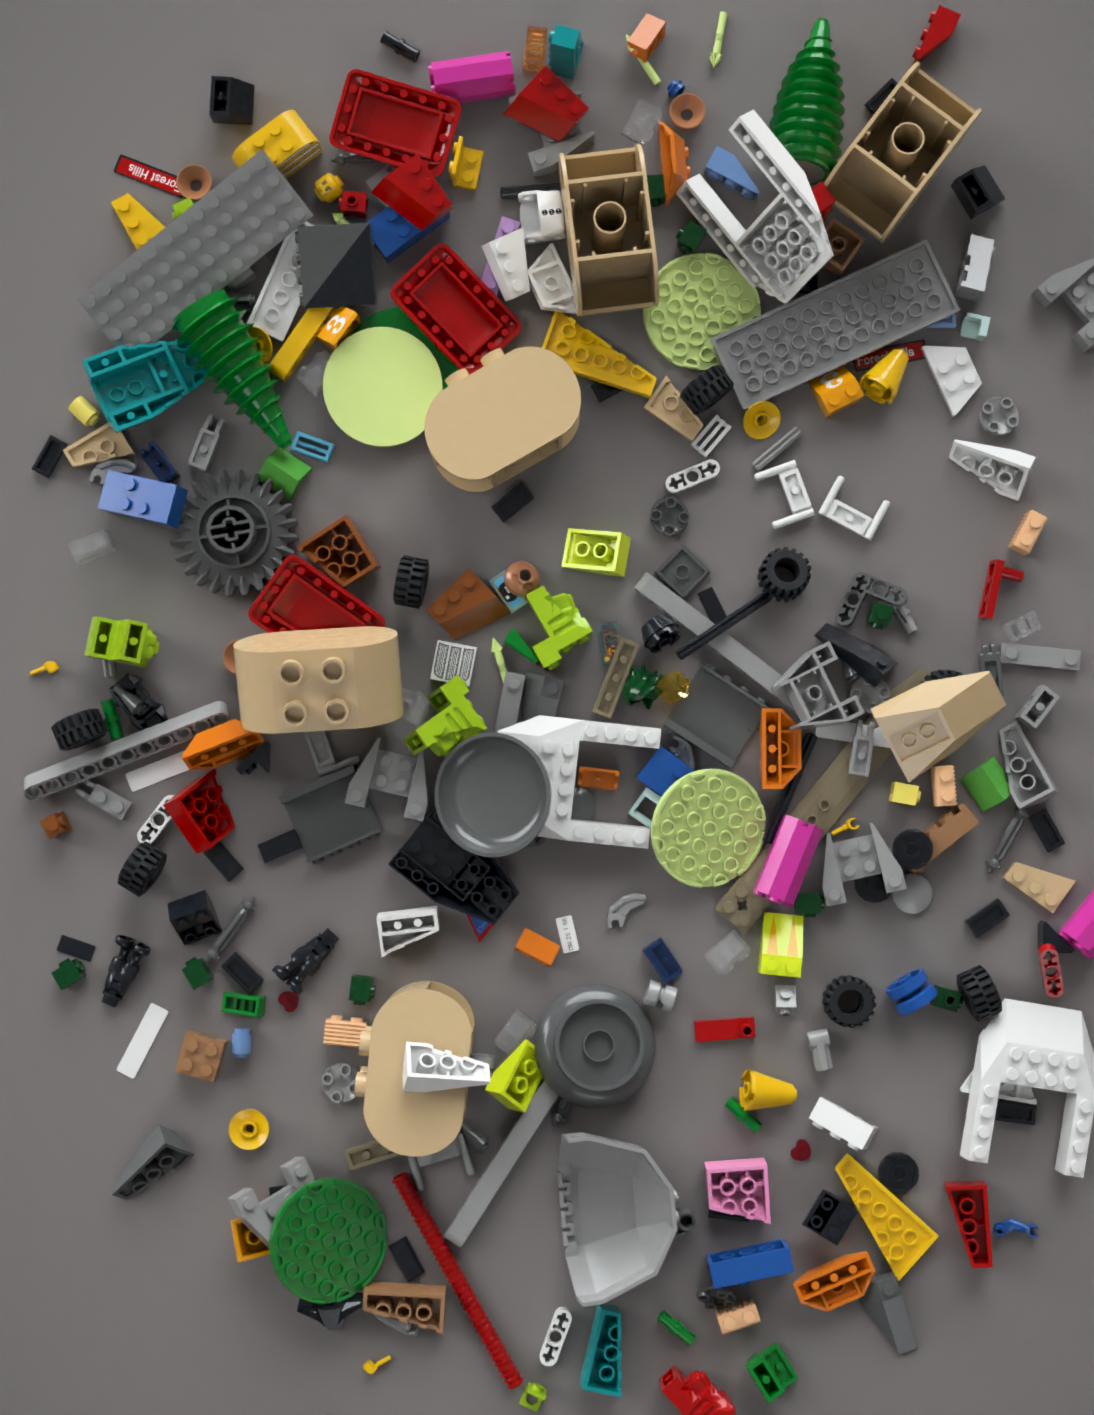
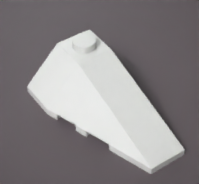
(999, 467)
(435, 1070)

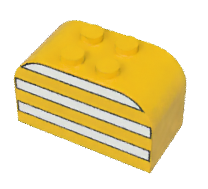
(285, 142)

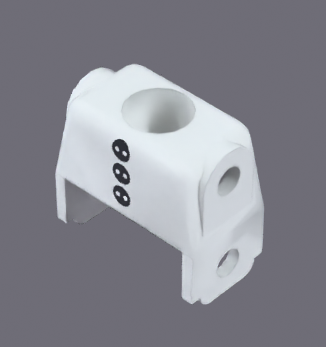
(541, 216)

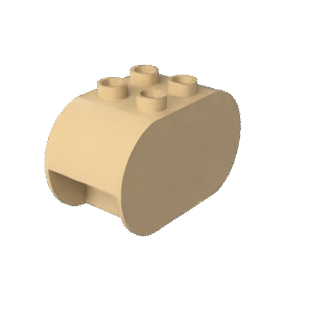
(899, 152)
(609, 231)
(502, 417)
(318, 679)
(401, 1119)

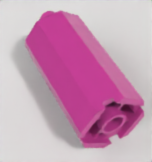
(474, 77)
(788, 861)
(1079, 928)

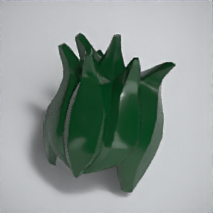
(641, 687)

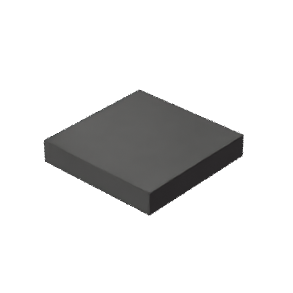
(682, 572)

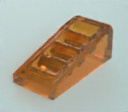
(535, 32)

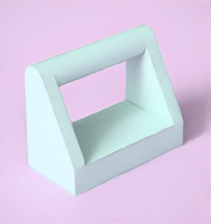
(639, 816)

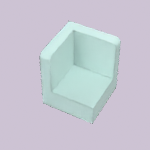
(974, 326)

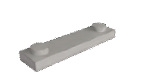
(1040, 656)
(510, 700)

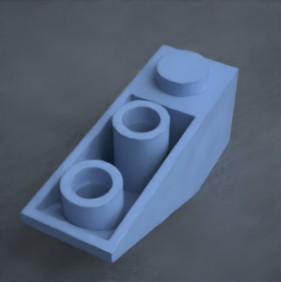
(727, 169)

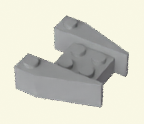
(546, 160)
(1077, 291)
(813, 693)
(393, 775)
(856, 860)
(260, 1215)

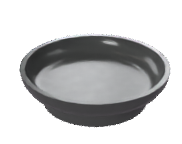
(492, 794)
(594, 1046)

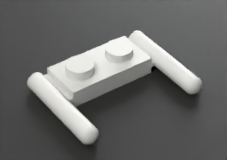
(794, 492)
(850, 517)

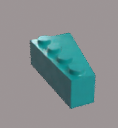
(564, 50)
(603, 1355)

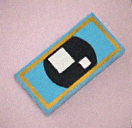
(511, 601)

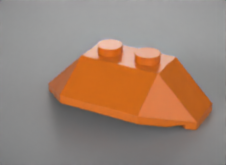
(673, 161)
(221, 745)
(778, 748)
(835, 1281)

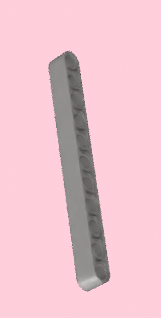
(723, 644)
(124, 751)
(500, 1165)

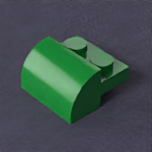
(771, 1372)

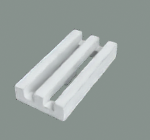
(721, 423)

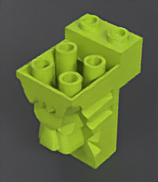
(561, 624)
(121, 641)
(452, 723)

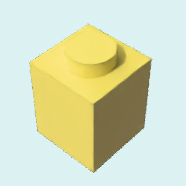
(904, 793)

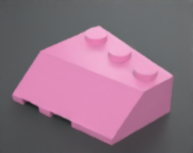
(739, 1187)

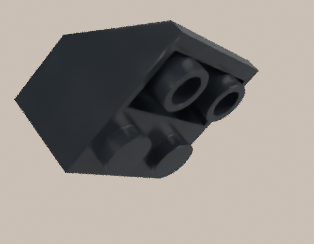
(231, 101)
(977, 191)
(194, 917)
(830, 1216)

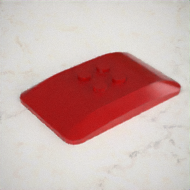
(394, 121)
(454, 308)
(308, 600)

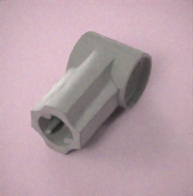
(819, 1045)

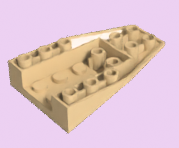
(937, 719)

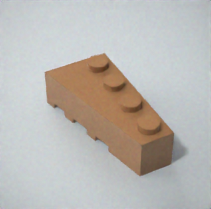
(948, 829)
(407, 1302)

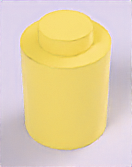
(84, 411)

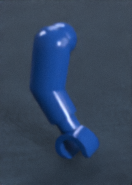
(1012, 1224)

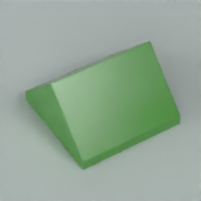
(285, 472)
(987, 784)

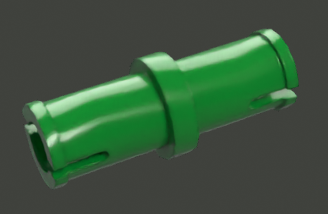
(111, 719)
(742, 1115)
(676, 1328)

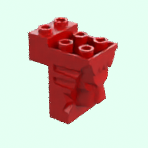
(695, 1393)

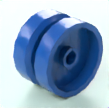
(911, 992)

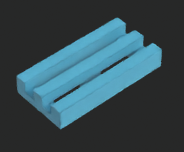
(328, 452)

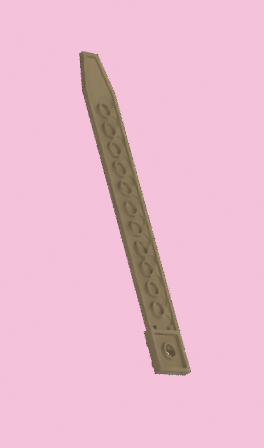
(819, 807)

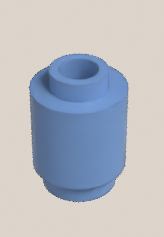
(241, 1042)

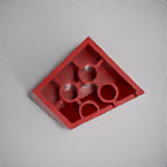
(547, 106)
(414, 193)
(201, 812)

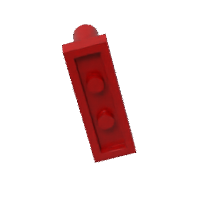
(995, 572)
(724, 1029)

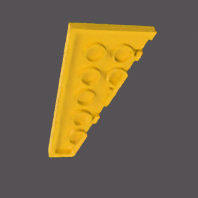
(137, 220)
(595, 358)
(892, 1224)

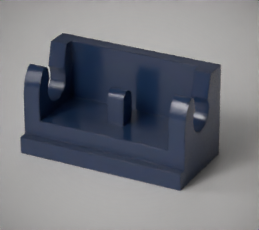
(159, 463)
(662, 960)

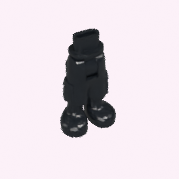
(309, 958)
(121, 971)

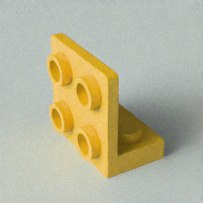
(466, 166)

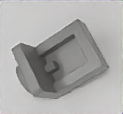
(785, 1000)

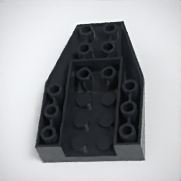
(453, 874)

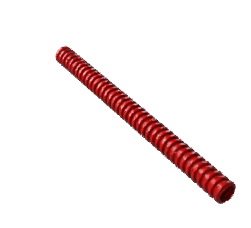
(458, 1281)

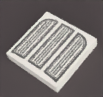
(453, 660)

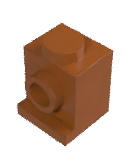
(56, 825)

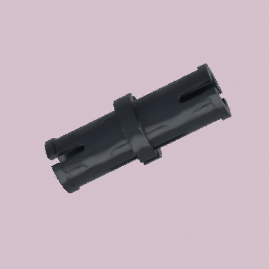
(400, 46)

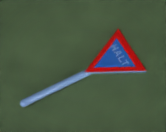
(479, 926)

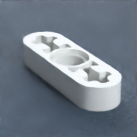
(680, 487)
(145, 828)
(565, 1324)

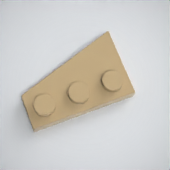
(672, 410)
(98, 447)
(1039, 885)

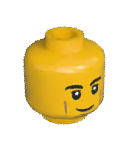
(328, 187)

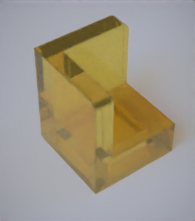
(673, 686)

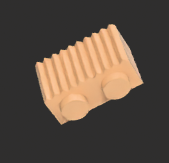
(1027, 532)
(943, 785)
(343, 1032)
(738, 1317)

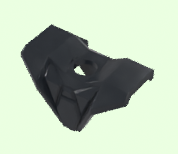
(154, 711)
(331, 1314)

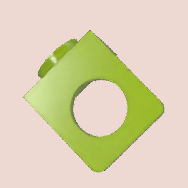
(536, 1390)

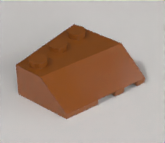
(341, 552)
(466, 606)

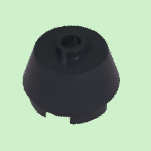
(659, 632)

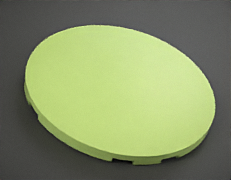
(698, 301)
(381, 386)
(708, 828)

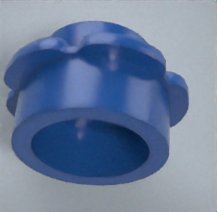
(675, 88)

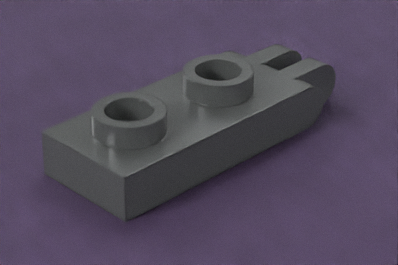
(991, 662)

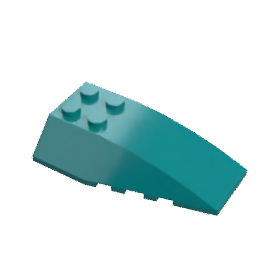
(141, 380)

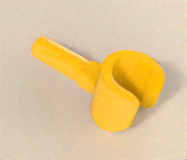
(50, 666)
(846, 826)
(370, 1367)

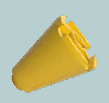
(885, 377)
(764, 1091)

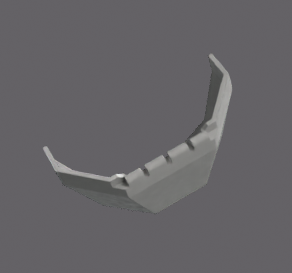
(616, 1215)

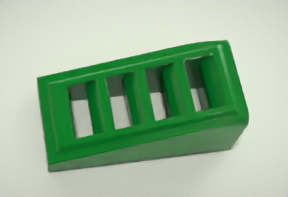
(516, 642)
(259, 1007)

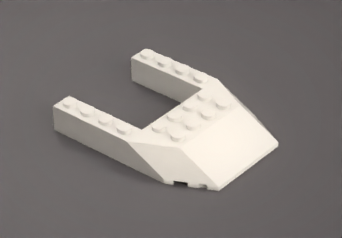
(789, 236)
(557, 746)
(1040, 1050)

